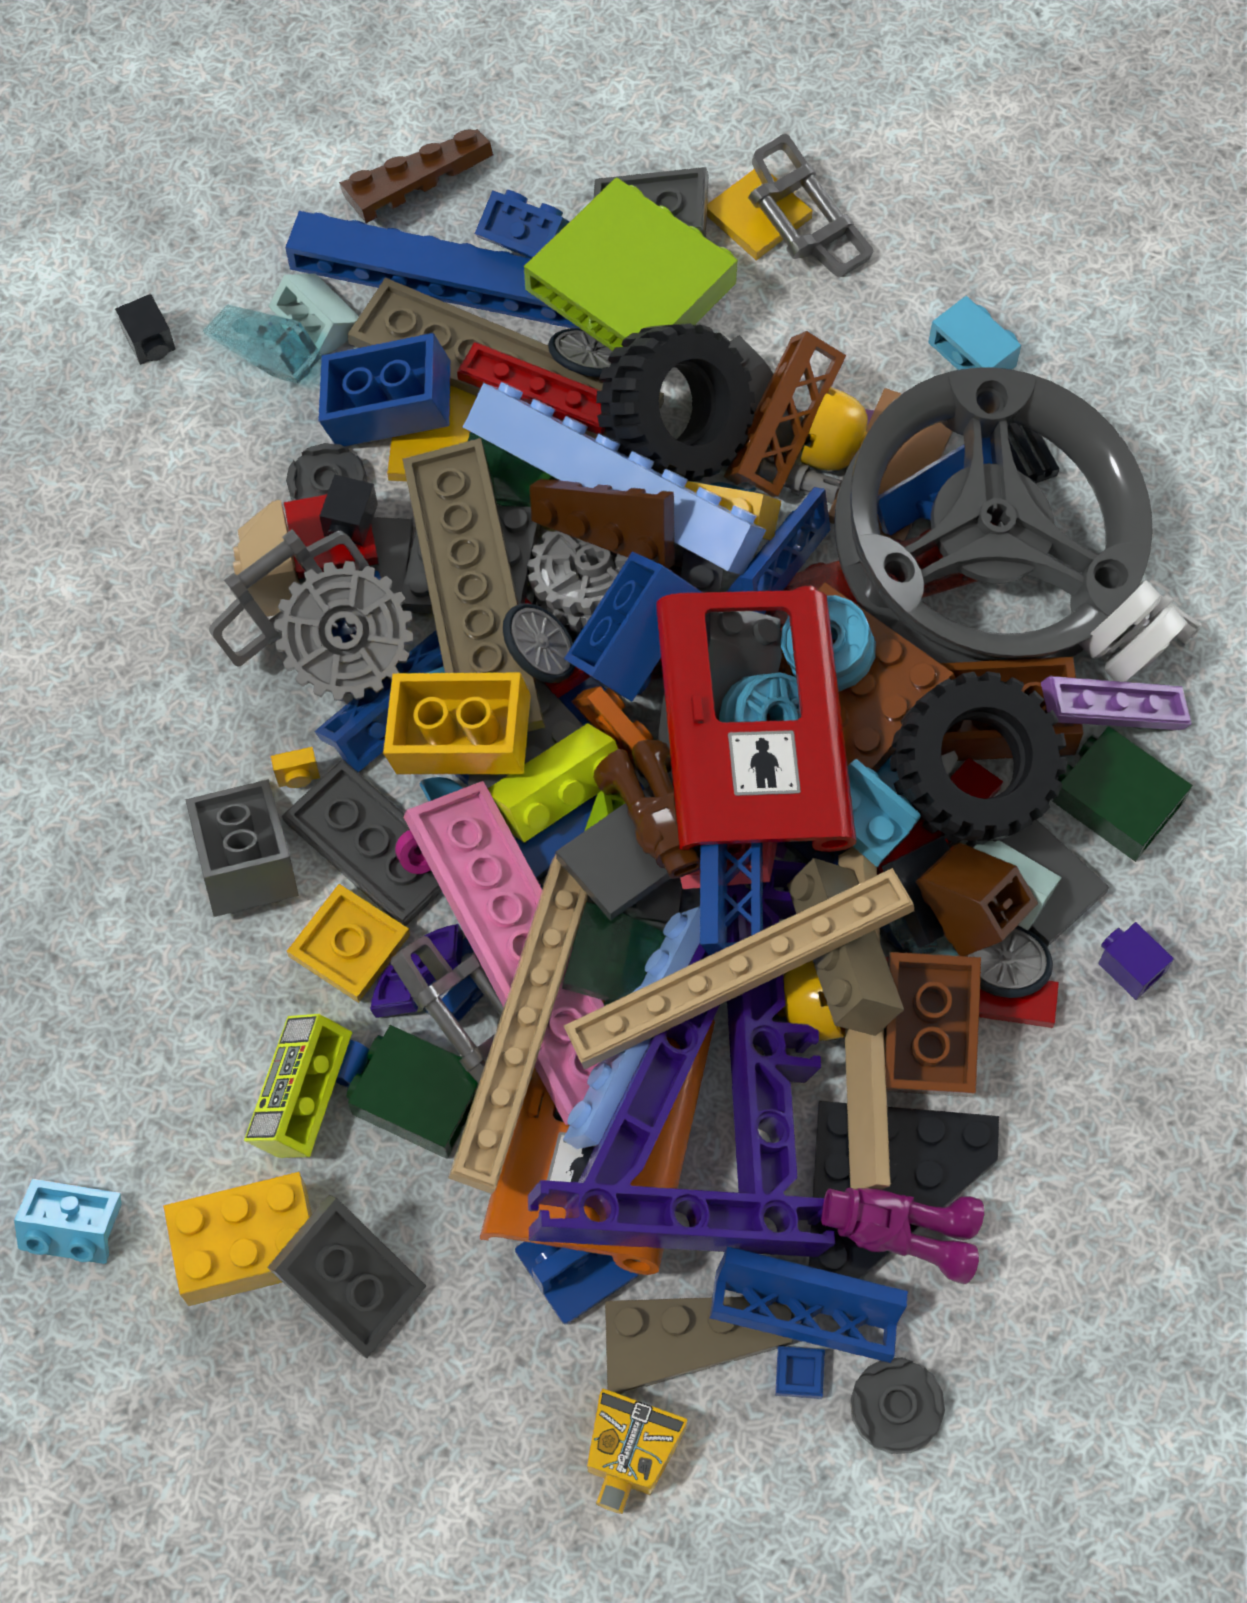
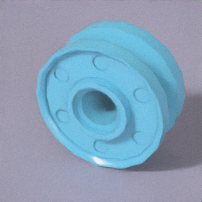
(853, 646)
(762, 694)

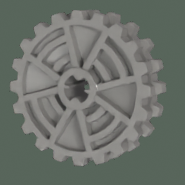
(571, 577)
(363, 604)

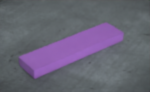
(1116, 703)

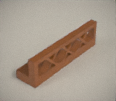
(772, 408)

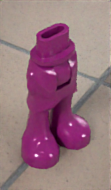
(882, 1220)

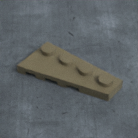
(677, 1337)

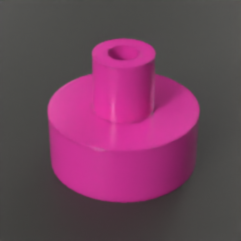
(410, 854)

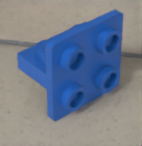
(572, 1278)

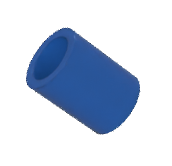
(353, 1063)

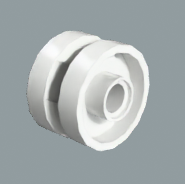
(1137, 637)

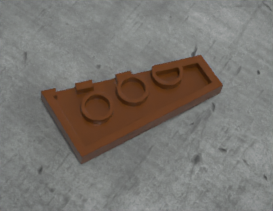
(419, 171)
(608, 517)

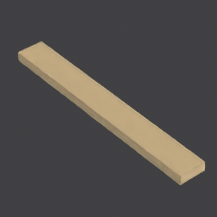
(738, 968)
(520, 1032)
(866, 1082)

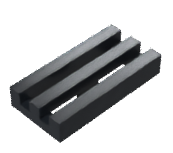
(1042, 450)

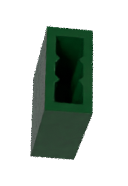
(1121, 792)
(414, 1091)

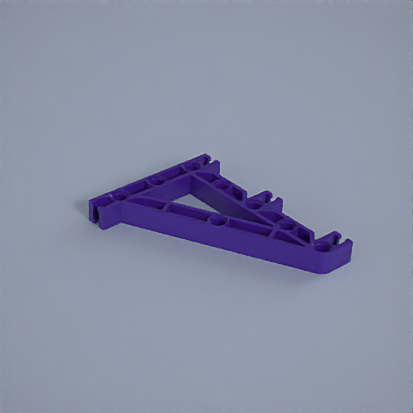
(760, 1101)

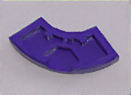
(391, 994)

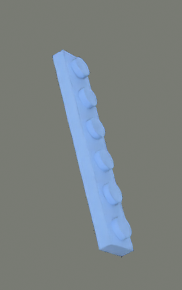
(612, 1076)

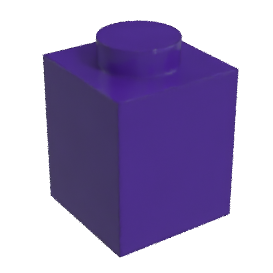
(1134, 959)

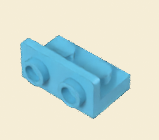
(879, 814)
(66, 1221)

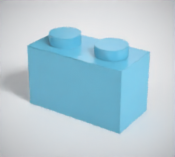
(972, 338)

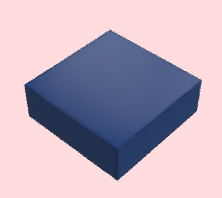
(799, 1372)

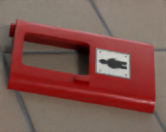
(759, 775)

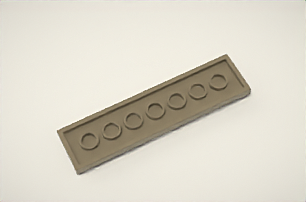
(404, 313)
(465, 561)

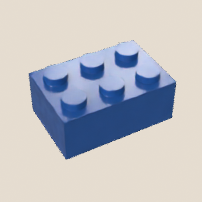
(385, 390)
(622, 634)

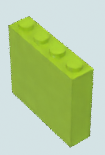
(629, 268)

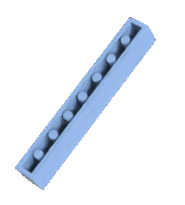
(572, 456)

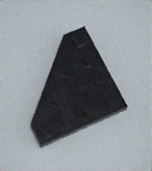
(929, 1159)

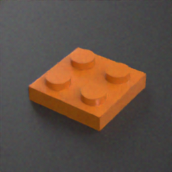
(605, 713)

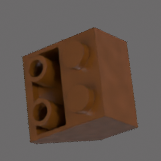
(975, 897)

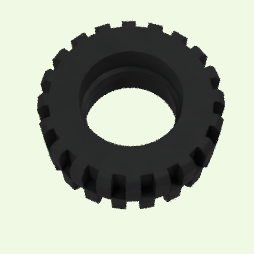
(717, 390)
(1021, 724)

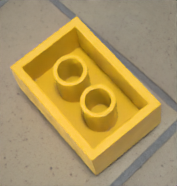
(457, 723)
(233, 1235)

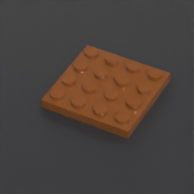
(883, 696)

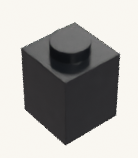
(145, 329)
(349, 508)

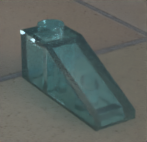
(266, 341)

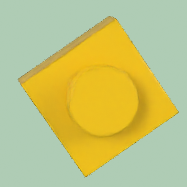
(295, 768)

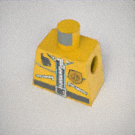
(630, 1447)

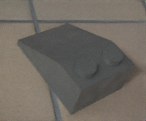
(740, 647)
(241, 848)

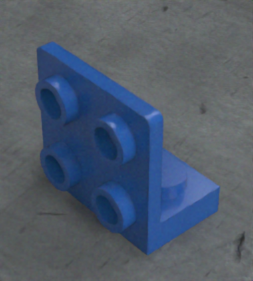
(518, 225)

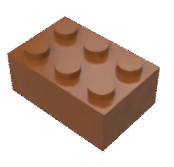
(936, 1035)

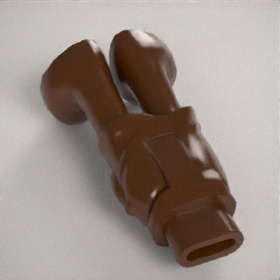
(652, 816)

